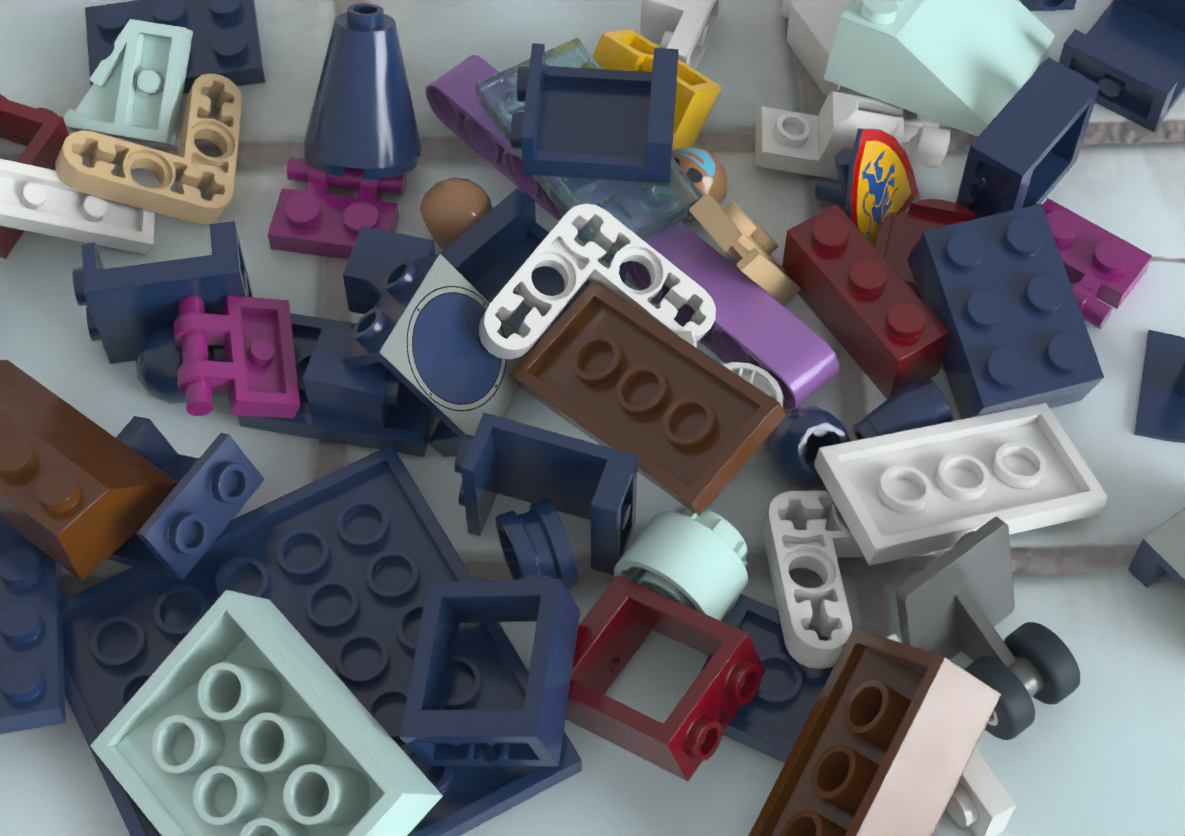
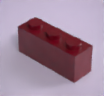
(864, 301)

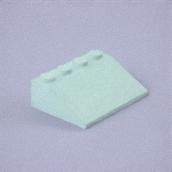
(939, 56)
(258, 739)

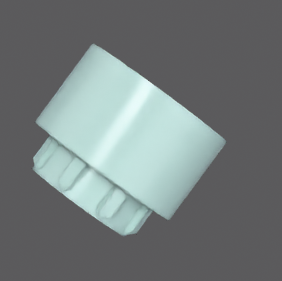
(689, 560)

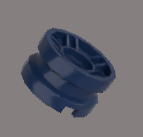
(537, 543)

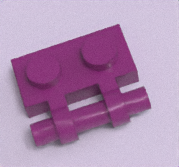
(330, 223)
(1095, 262)
(258, 356)

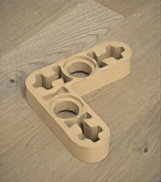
(189, 168)

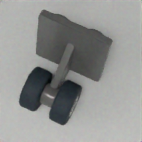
(955, 610)

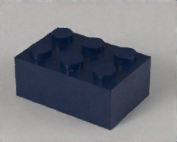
(1007, 313)

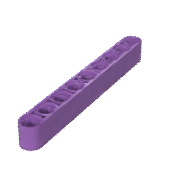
(748, 320)

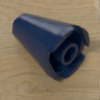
(363, 100)

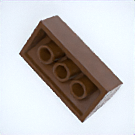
(68, 478)
(879, 745)

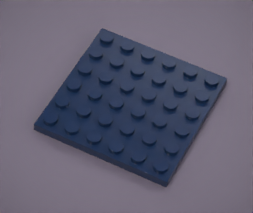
(352, 577)

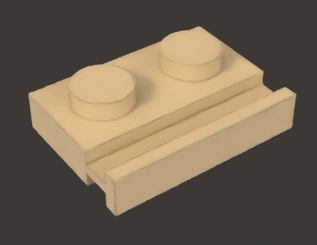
(747, 244)

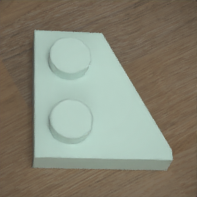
(138, 85)

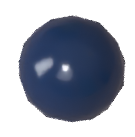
(158, 365)
(797, 442)

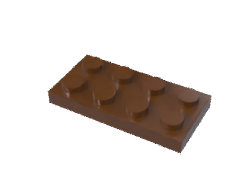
(648, 396)

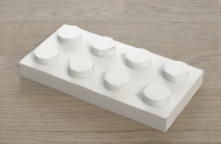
(942, 480)

